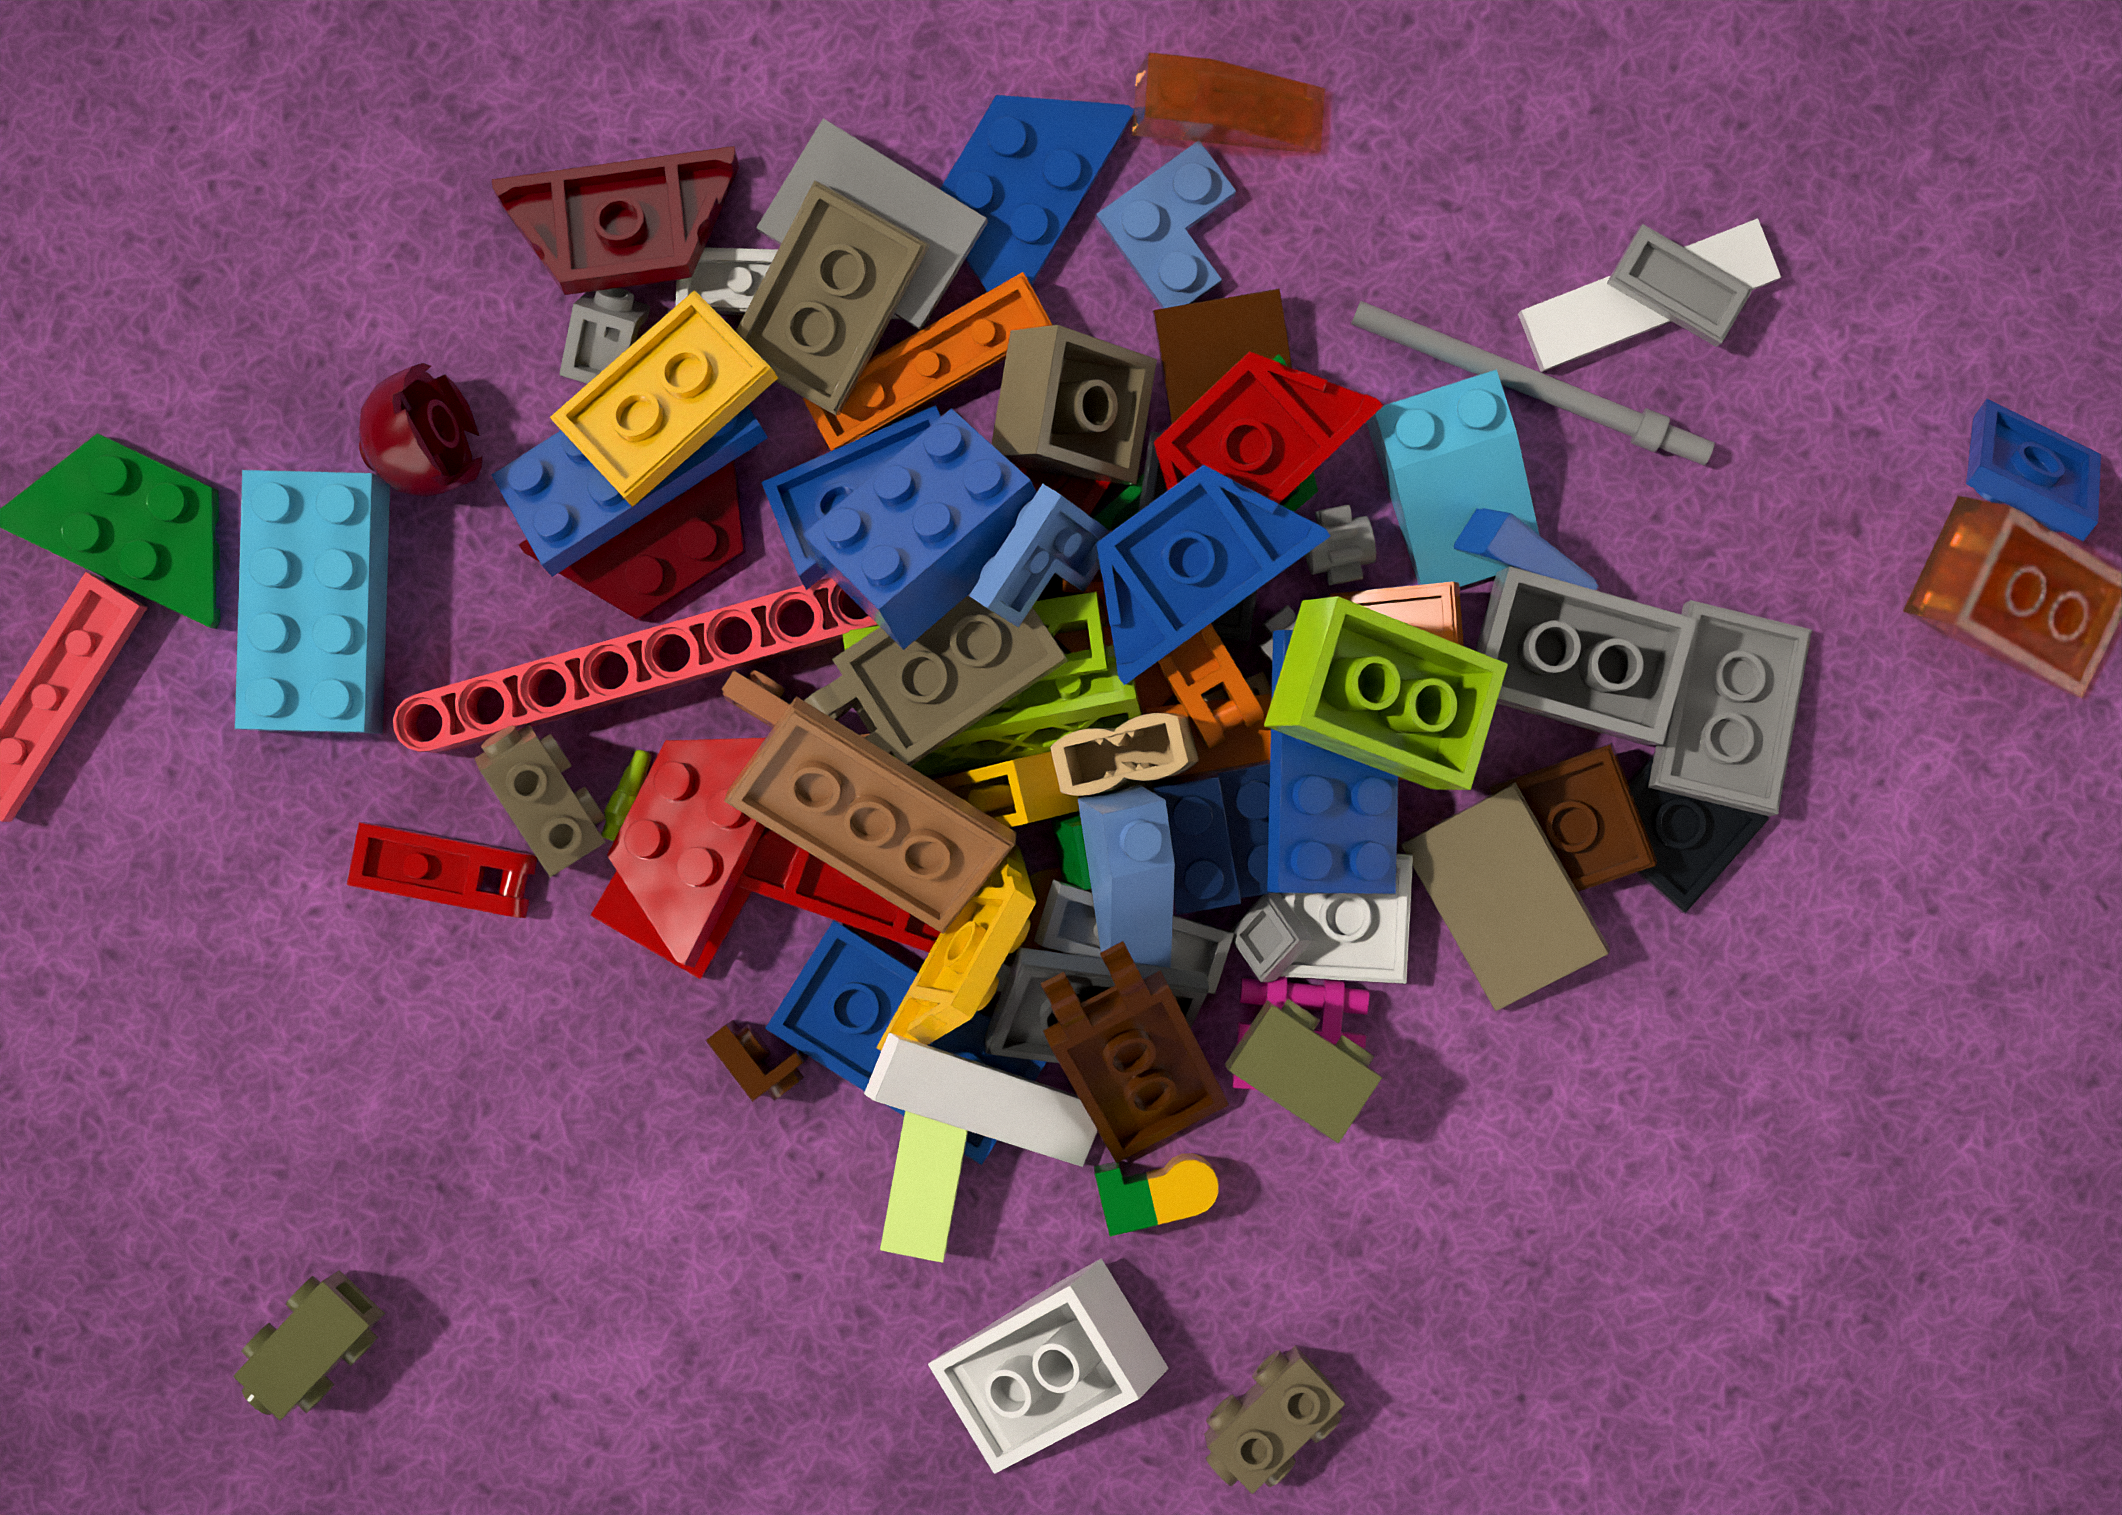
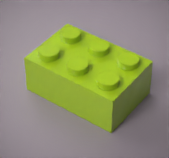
(1386, 694)

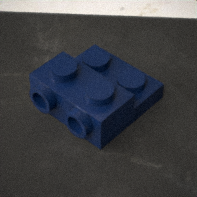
(1218, 834)

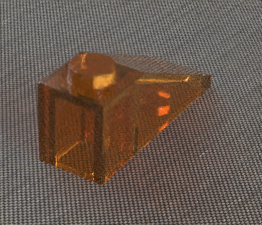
(1225, 105)

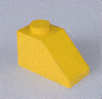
(1014, 790)

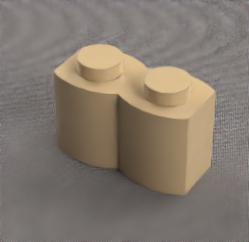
(1109, 758)

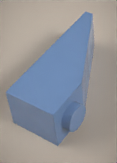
(1131, 871)

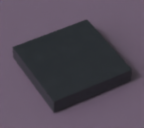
(1689, 839)

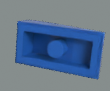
(1510, 542)

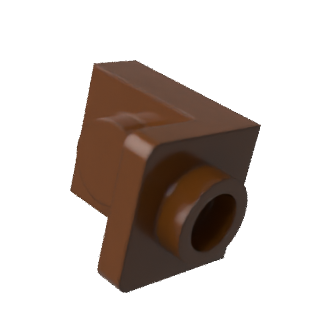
(744, 1057)

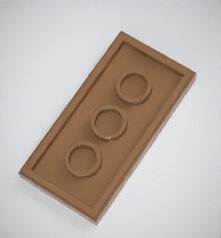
(870, 815)

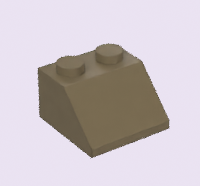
(1073, 405)

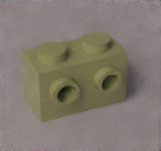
(1304, 1070)

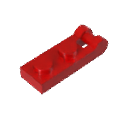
(439, 869)

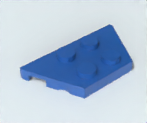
(1029, 177)
(1192, 562)

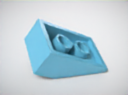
(1444, 461)

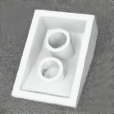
(1049, 1367)

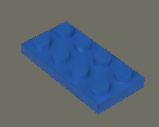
(573, 509)
(1327, 815)
(848, 1001)

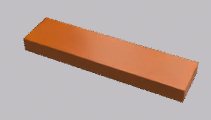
(933, 362)

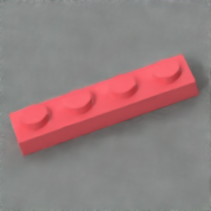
(60, 683)

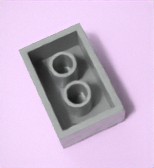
(1585, 655)

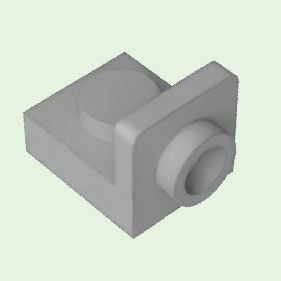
(600, 331)

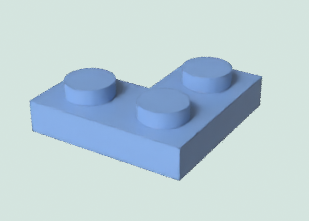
(1153, 223)
(1046, 540)

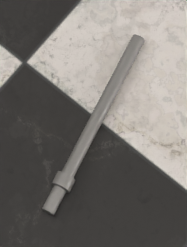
(1648, 429)

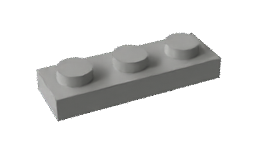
(1071, 927)

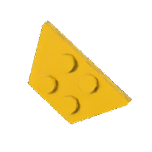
(965, 959)

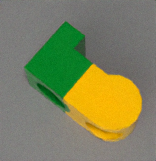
(1157, 1196)

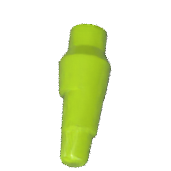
(625, 794)

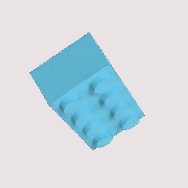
(312, 602)

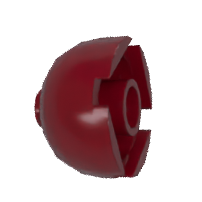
(409, 424)

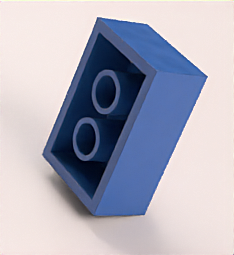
(922, 527)

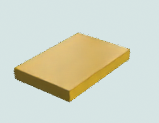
(663, 398)

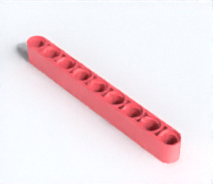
(645, 675)

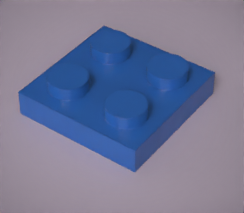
(2034, 470)

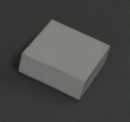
(1270, 937)

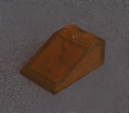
(2019, 594)

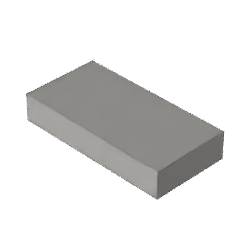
(1680, 285)

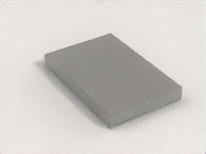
(894, 195)
(1733, 711)

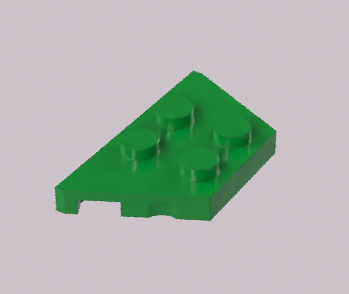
(127, 524)

